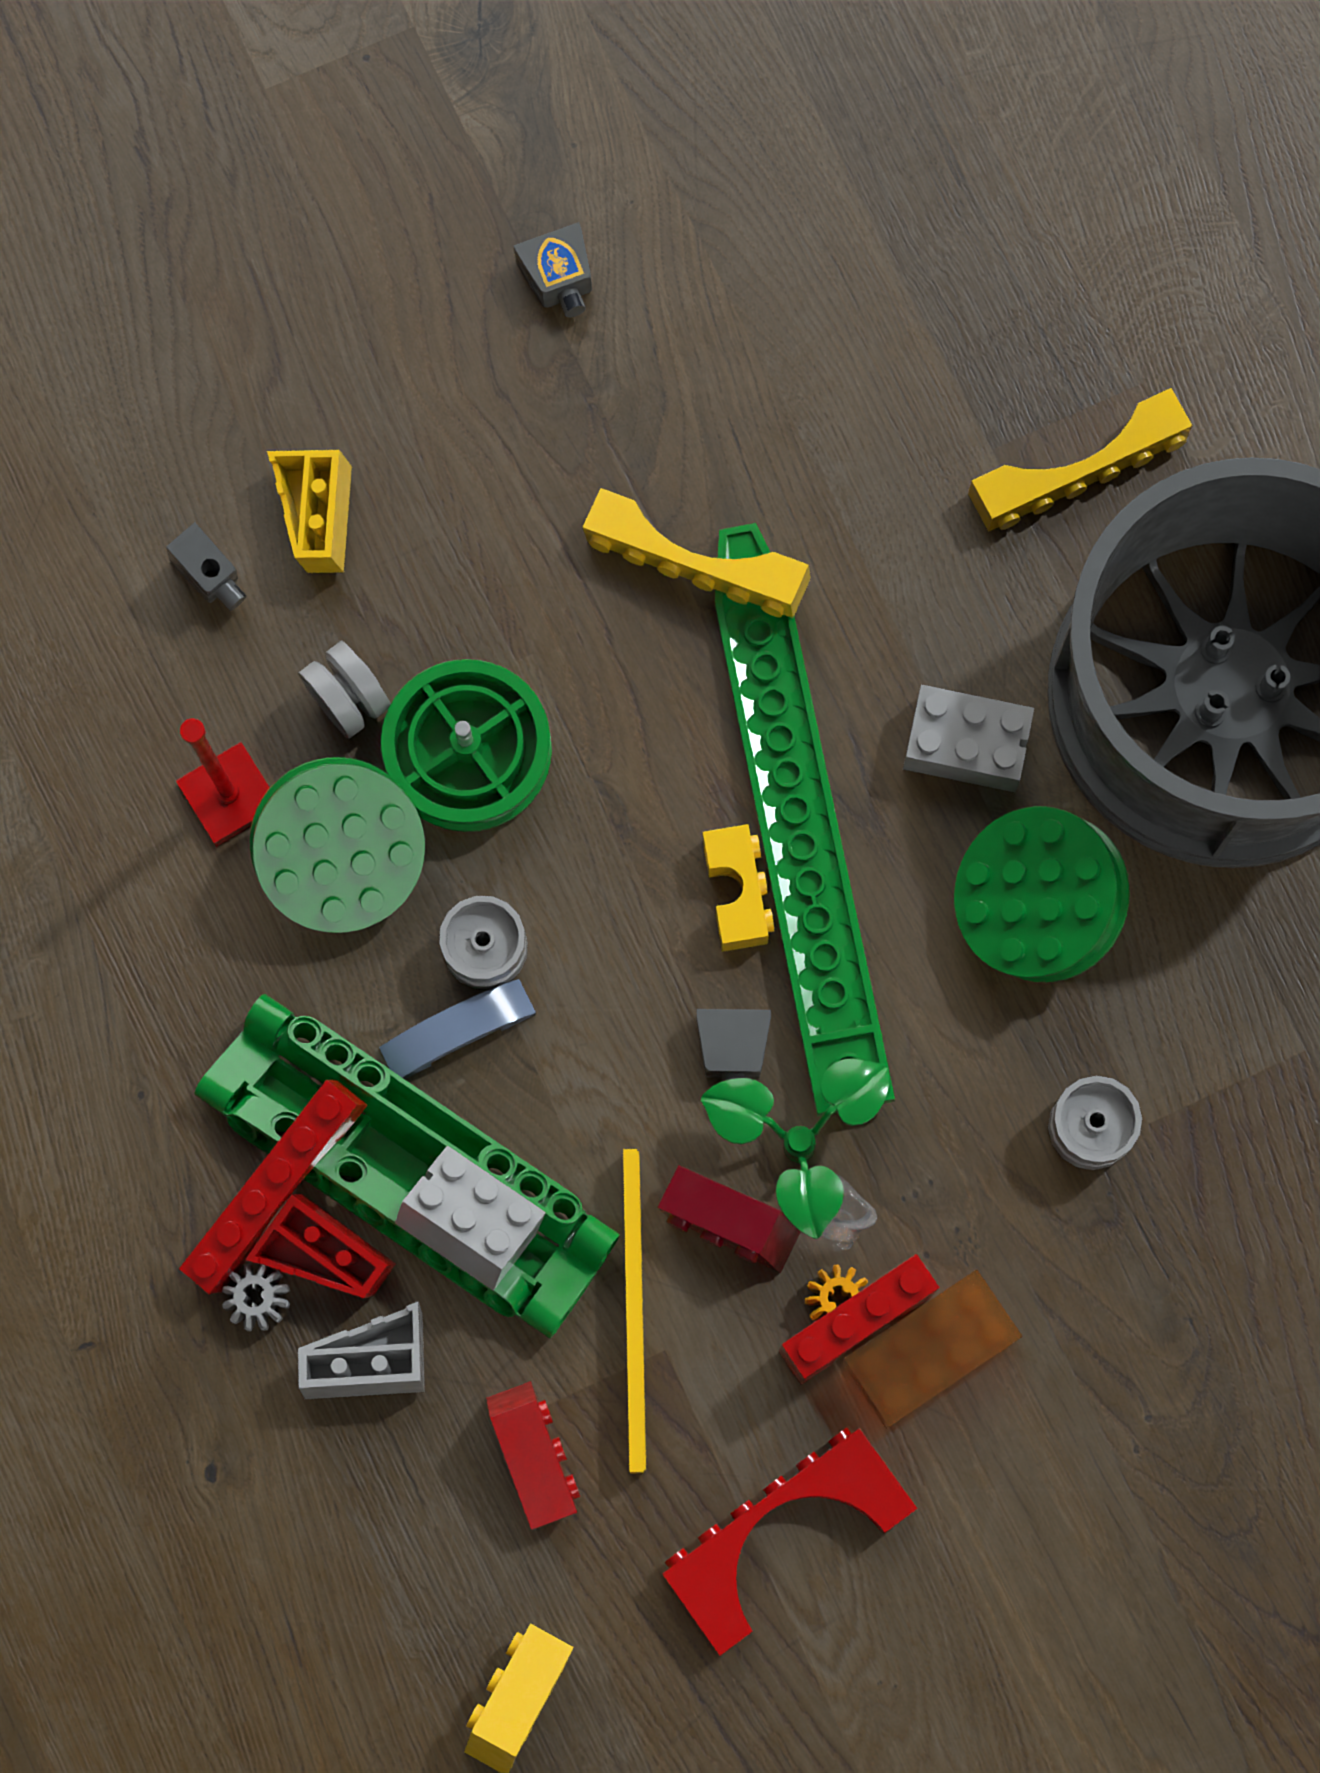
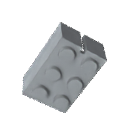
(968, 738)
(470, 1217)

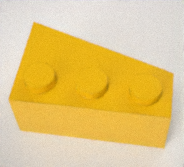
(315, 505)
(516, 1698)

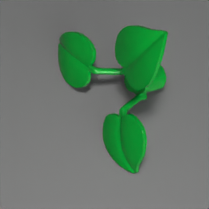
(804, 1196)

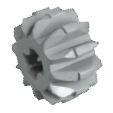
(242, 1299)

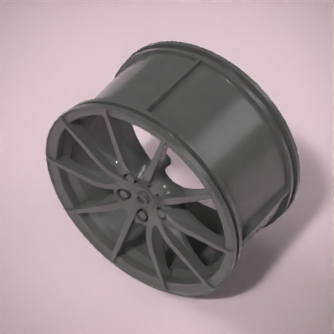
(1223, 683)

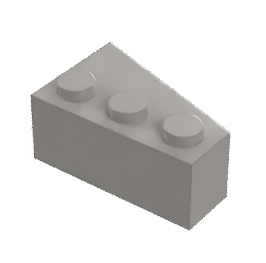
(367, 1360)

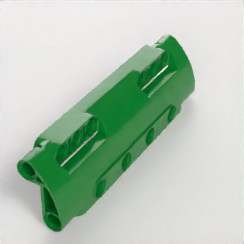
(393, 1150)

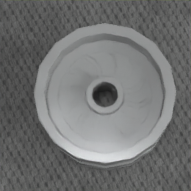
(350, 685)
(472, 922)
(1080, 1141)

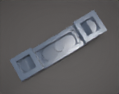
(457, 1027)

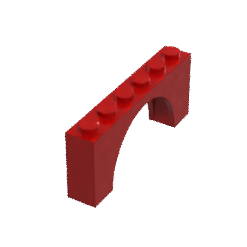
(846, 1473)

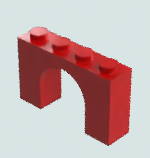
(858, 1318)

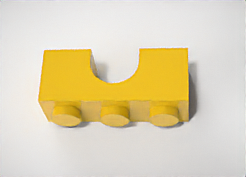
(733, 854)

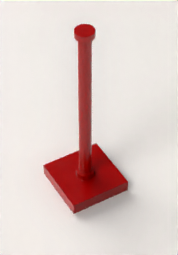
(223, 788)

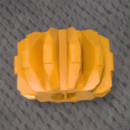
(845, 1284)

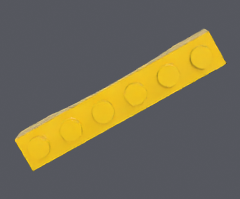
(1014, 492)
(765, 580)

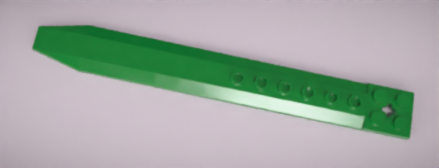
(798, 829)

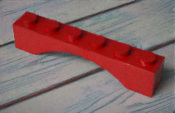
(292, 1158)

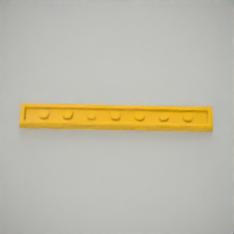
(634, 1311)

